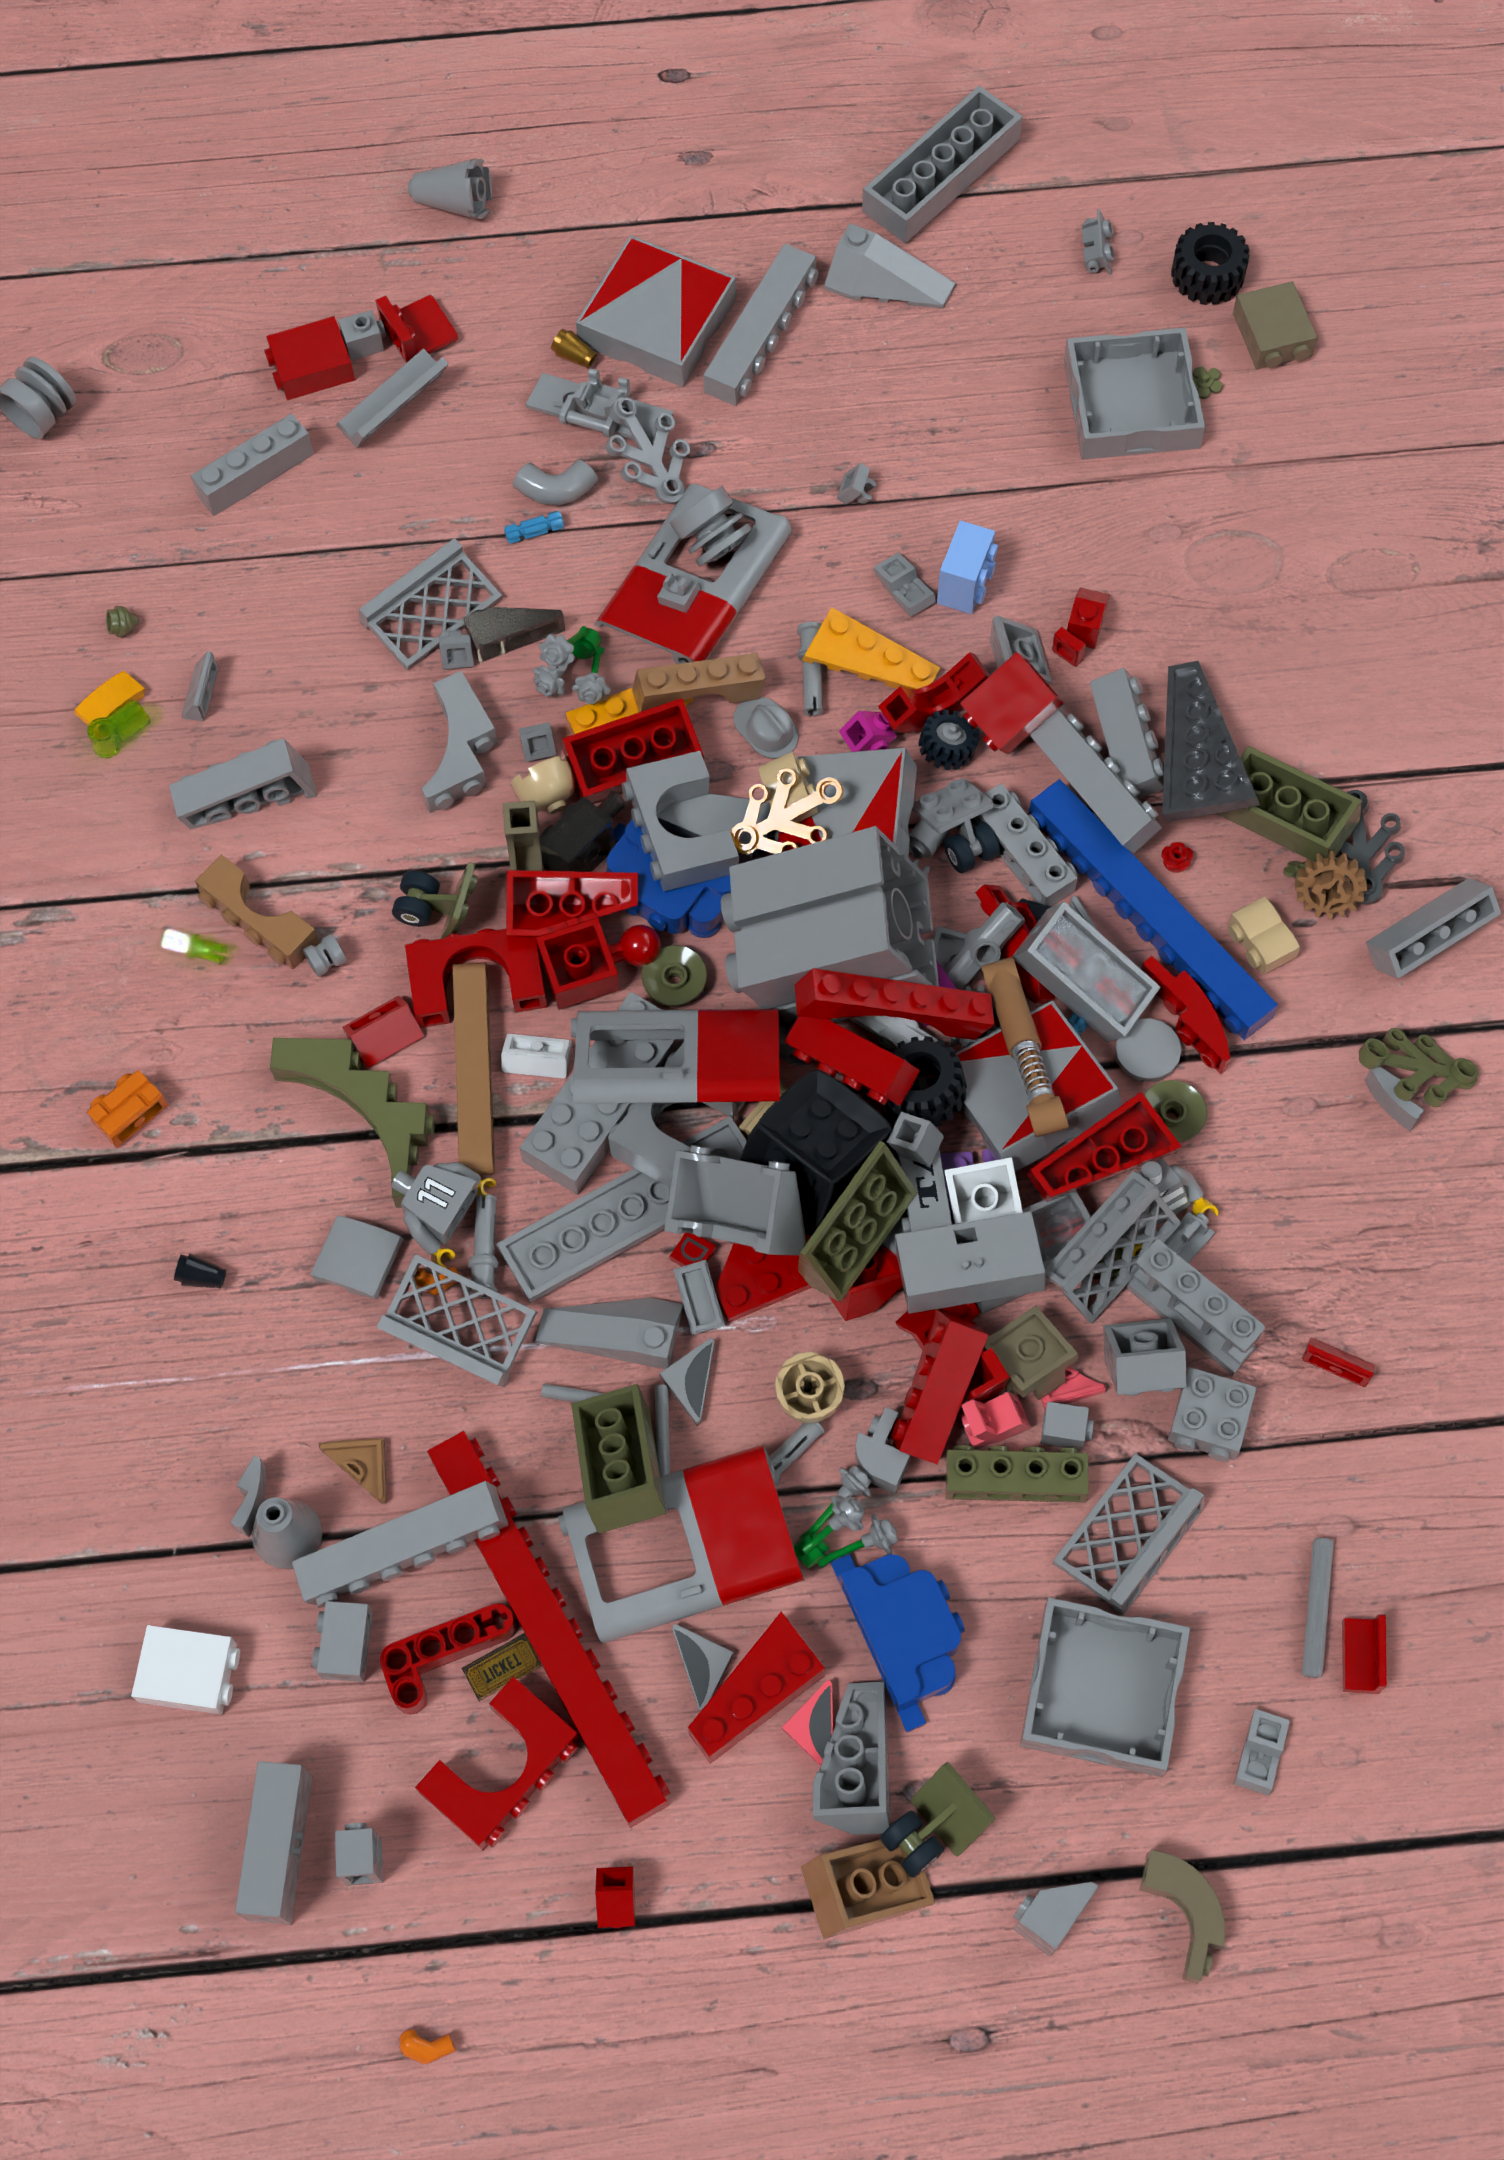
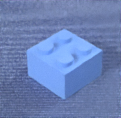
(967, 567)

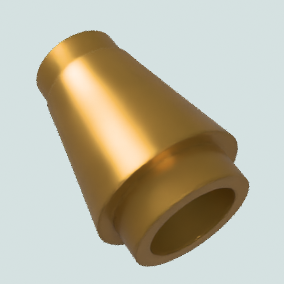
(572, 348)

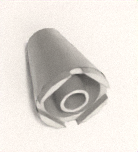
(454, 188)
(285, 1531)

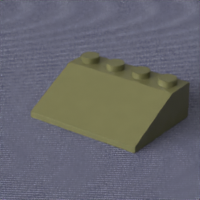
(856, 1224)

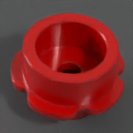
(1177, 864)

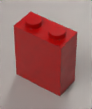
(309, 358)
(1011, 704)

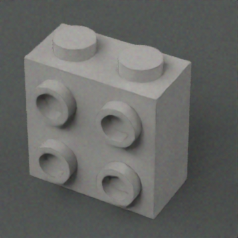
(1211, 1415)

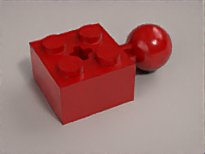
(597, 970)

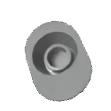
(766, 727)

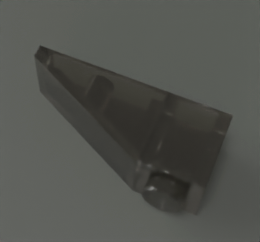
(507, 629)

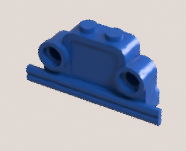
(672, 910)
(904, 1628)

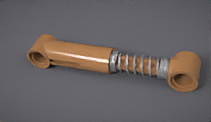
(1024, 1045)

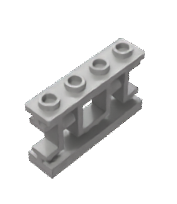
(1196, 1307)

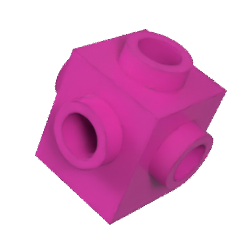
(867, 732)

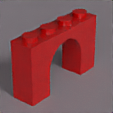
(432, 964)
(486, 1813)

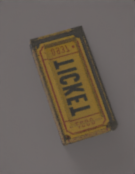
(497, 1667)

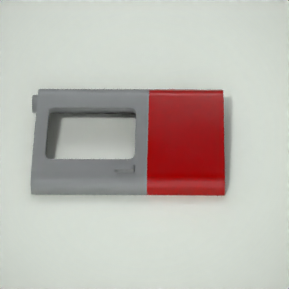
(696, 633)
(726, 1056)
(733, 1536)

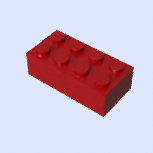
(606, 751)

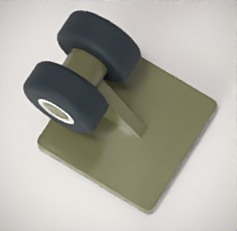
(423, 898)
(950, 1812)

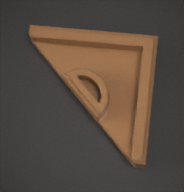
(362, 1462)

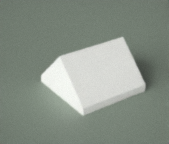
(983, 1190)

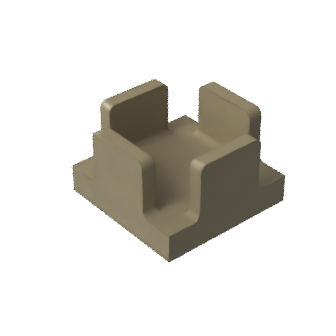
(1032, 1354)

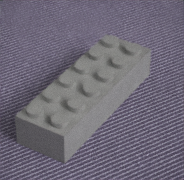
(942, 164)
(574, 1137)

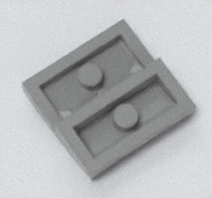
(356, 1257)

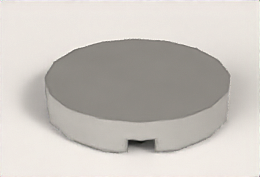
(1148, 1051)

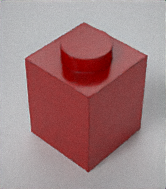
(615, 1897)

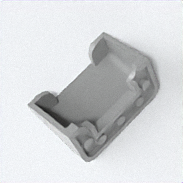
(736, 1202)

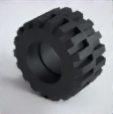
(1210, 244)
(945, 1095)

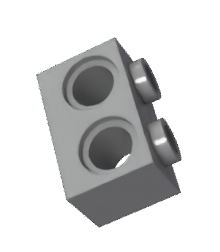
(358, 1855)

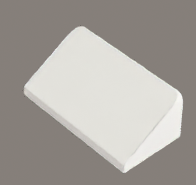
(536, 1056)

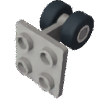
(955, 807)

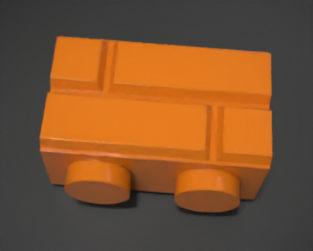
(126, 1107)

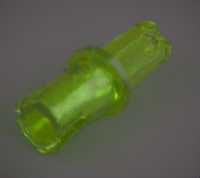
(193, 946)

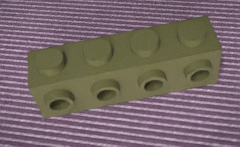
(1016, 1474)

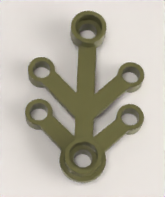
(1458, 1073)

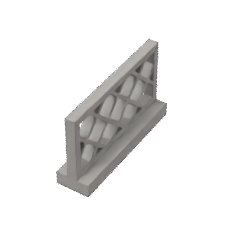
(408, 590)
(1102, 1236)
(444, 1347)
(1154, 1551)

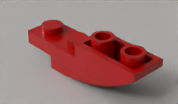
(991, 897)
(1197, 1019)

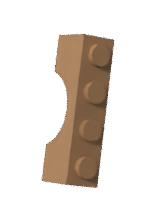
(734, 677)
(283, 935)

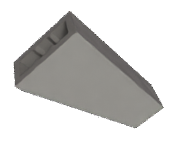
(710, 815)

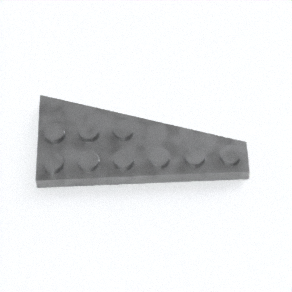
(1200, 757)

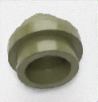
(120, 621)

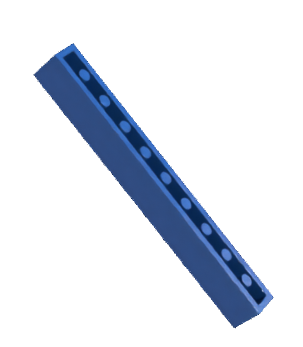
(1152, 909)

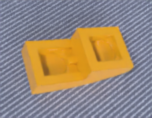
(109, 697)

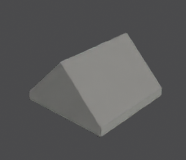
(1010, 637)

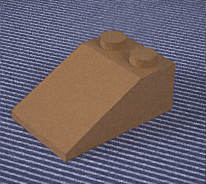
(862, 1887)

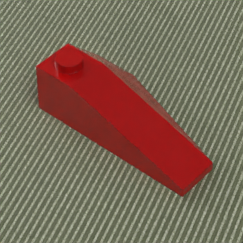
(559, 899)
(872, 1287)

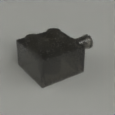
(581, 835)

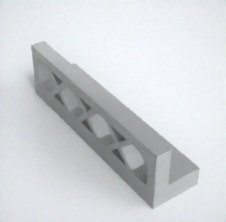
(391, 397)

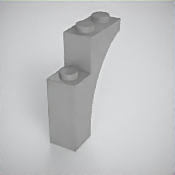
(468, 734)

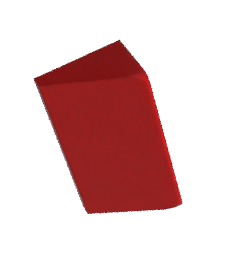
(1338, 1362)

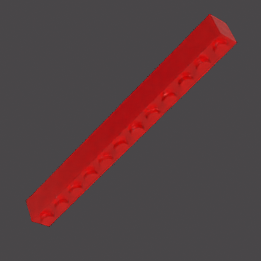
(557, 1643)

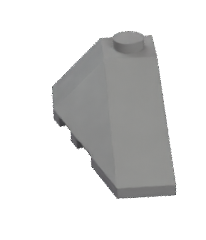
(879, 269)
(624, 1330)
(854, 1775)

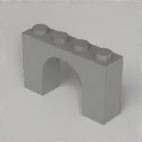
(674, 858)
(643, 1145)

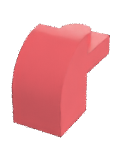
(994, 1420)

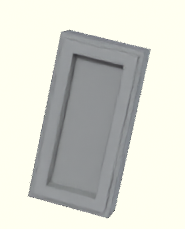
(699, 1297)

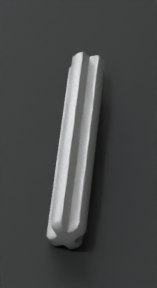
(1317, 1608)

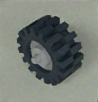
(948, 740)

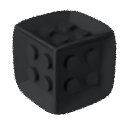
(822, 1135)

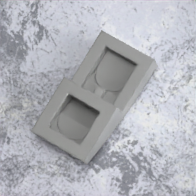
(903, 584)
(1382, 1085)
(253, 1487)
(1261, 1752)

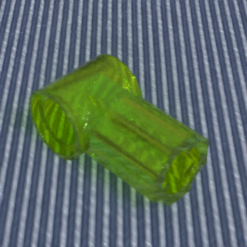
(116, 728)

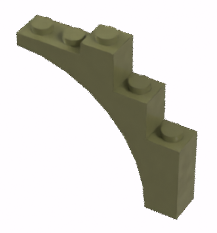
(335, 1068)

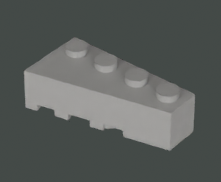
(242, 785)

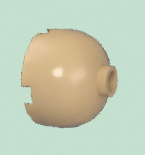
(547, 784)
(814, 1375)

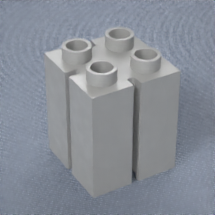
(831, 908)

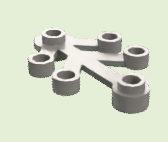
(648, 453)

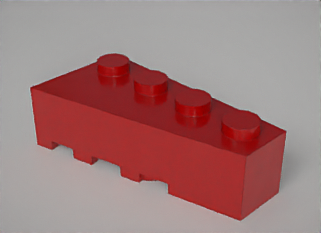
(853, 1058)
(1106, 1149)
(938, 1386)
(760, 1686)

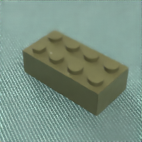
(1295, 808)
(618, 1459)

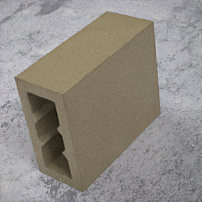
(1274, 325)

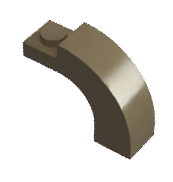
(523, 835)
(1192, 1893)

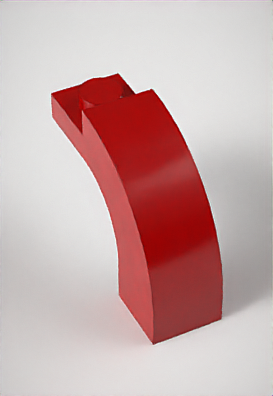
(910, 708)

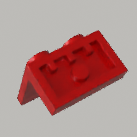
(416, 326)

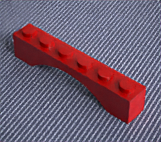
(840, 994)

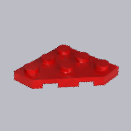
(756, 1281)

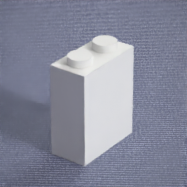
(185, 1670)

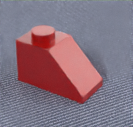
(1088, 616)

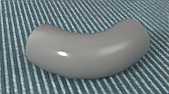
(555, 488)

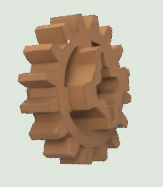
(1328, 882)

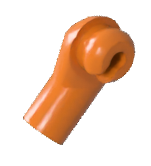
(422, 2050)

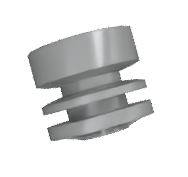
(35, 397)
(711, 526)

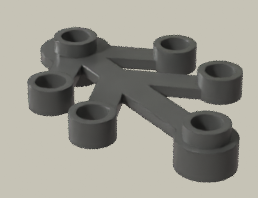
(1364, 851)

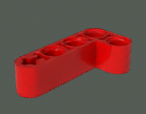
(449, 1651)

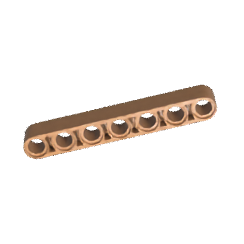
(473, 1067)

